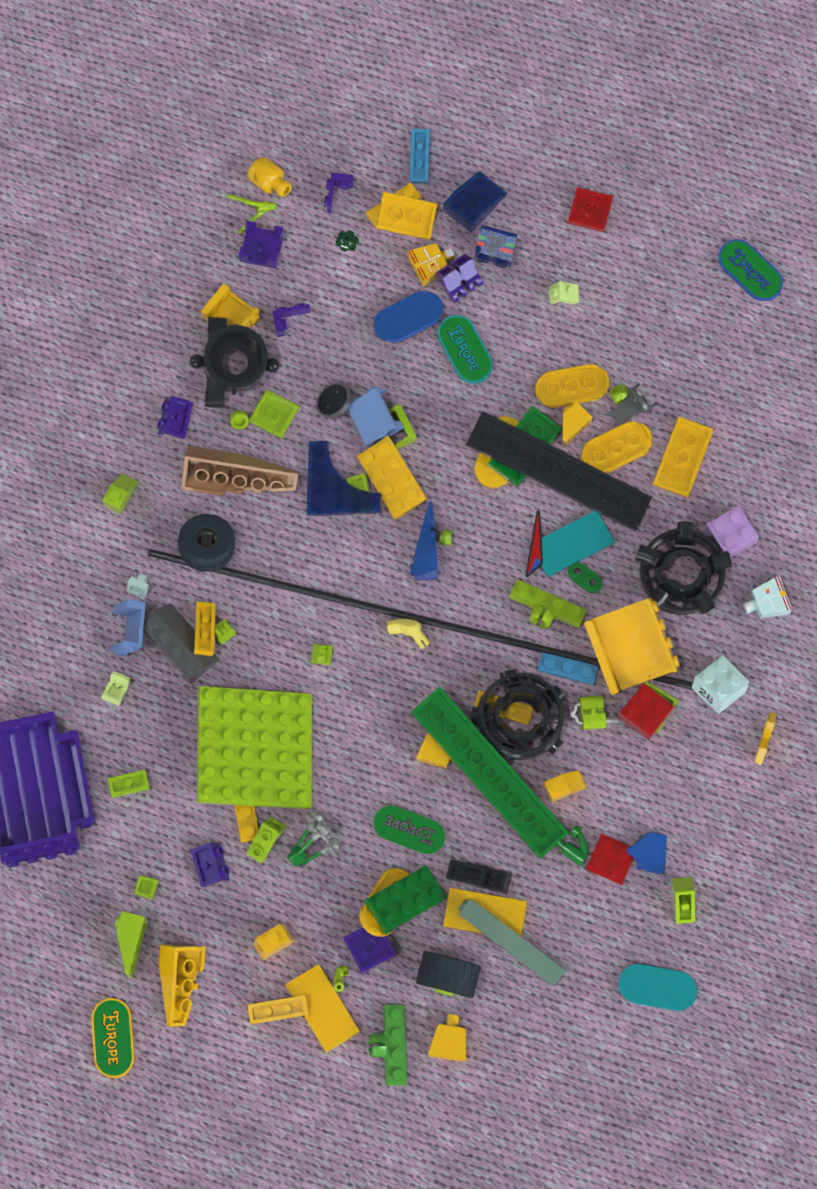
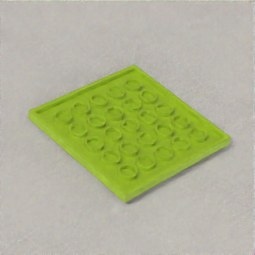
(254, 748)

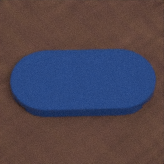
(408, 316)

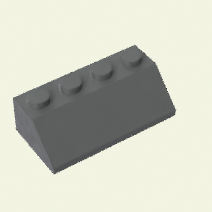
(176, 641)

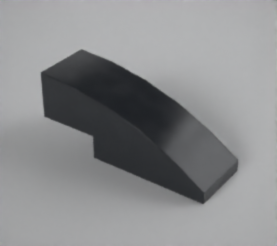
(478, 876)

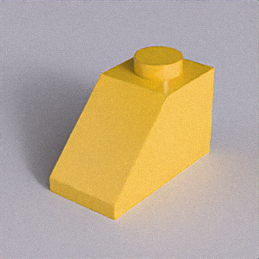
(574, 421)
(564, 785)

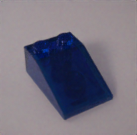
(473, 201)

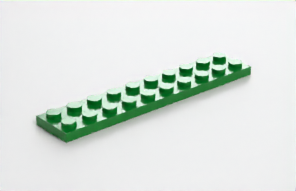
(489, 772)

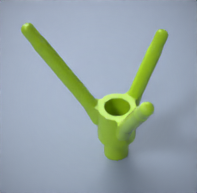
(261, 207)

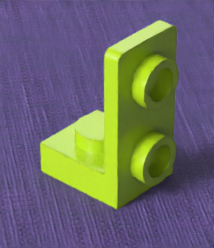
(265, 838)

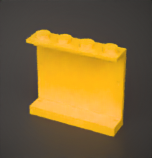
(632, 645)

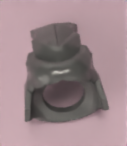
(632, 405)

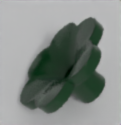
(347, 241)

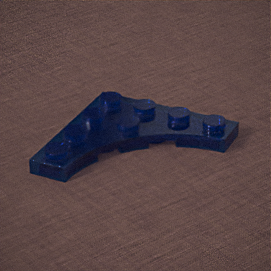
(329, 492)

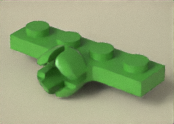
(392, 1045)

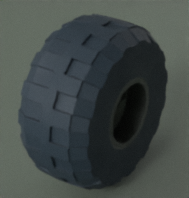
(206, 542)

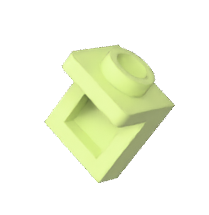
(564, 292)
(116, 688)

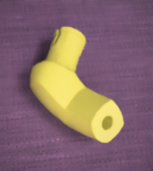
(409, 628)

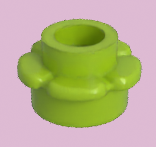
(445, 537)

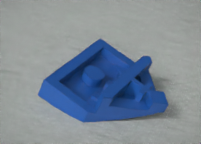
(649, 852)

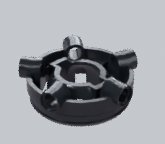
(683, 535)
(516, 693)

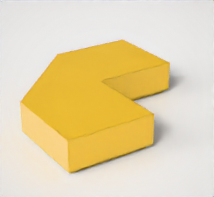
(762, 748)

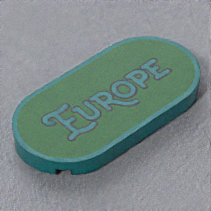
(465, 349)

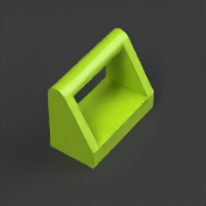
(408, 430)

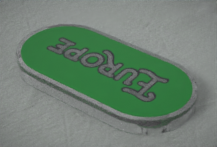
(409, 830)

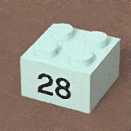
(720, 684)

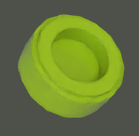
(618, 393)
(239, 419)

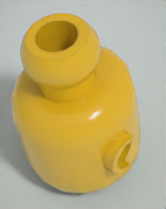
(268, 177)

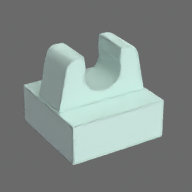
(138, 586)

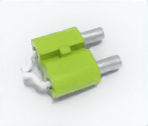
(592, 712)

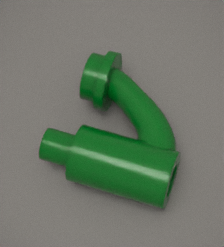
(570, 851)

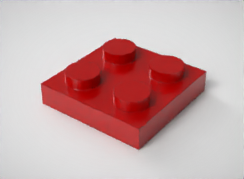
(590, 209)
(610, 859)

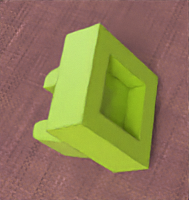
(224, 631)
(322, 654)

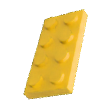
(392, 477)

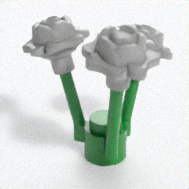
(321, 829)

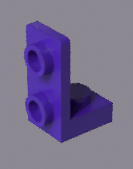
(343, 181)
(283, 312)

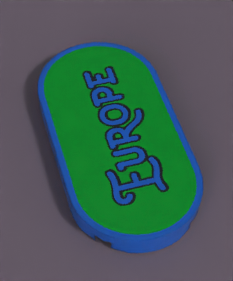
(750, 270)

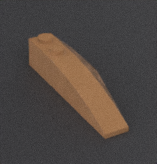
(223, 472)

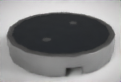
(334, 400)

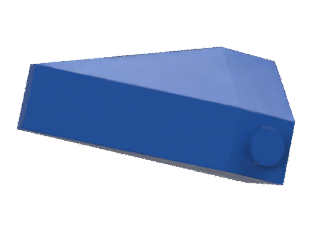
(425, 555)

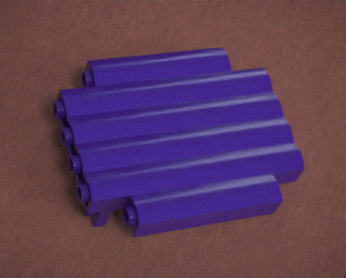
(41, 790)

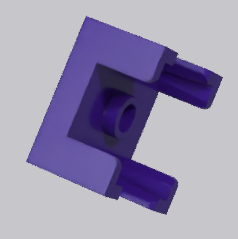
(261, 245)
(369, 949)

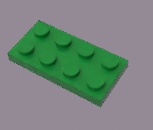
(536, 425)
(405, 899)

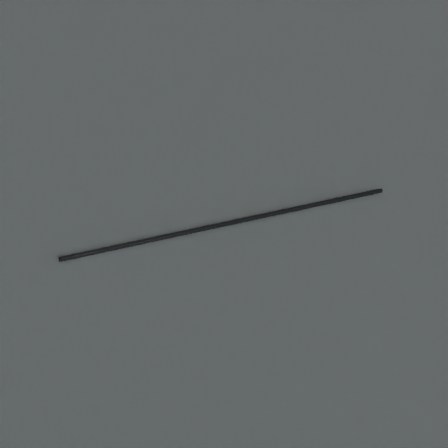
(402, 614)

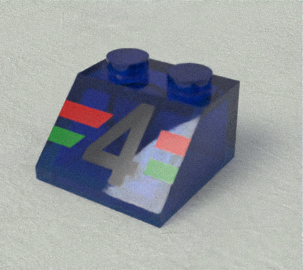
(496, 246)

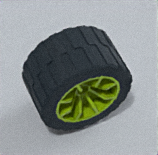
(448, 974)

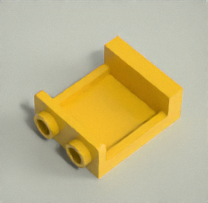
(230, 306)

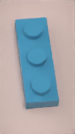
(419, 156)
(567, 668)

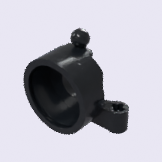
(221, 341)

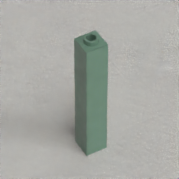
(511, 941)

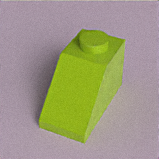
(119, 493)
(683, 900)

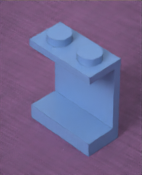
(373, 416)
(134, 626)

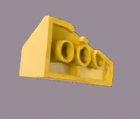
(178, 972)

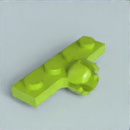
(546, 606)

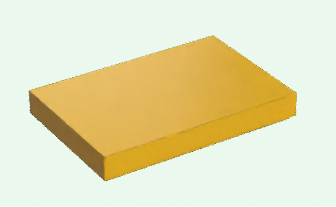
(406, 216)

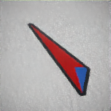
(535, 554)

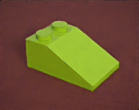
(130, 934)

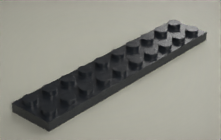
(558, 471)

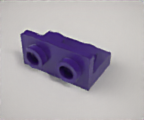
(175, 417)
(210, 864)

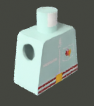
(769, 600)

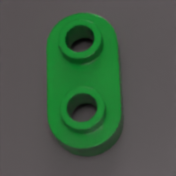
(584, 578)

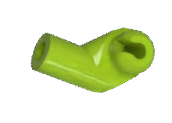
(338, 977)

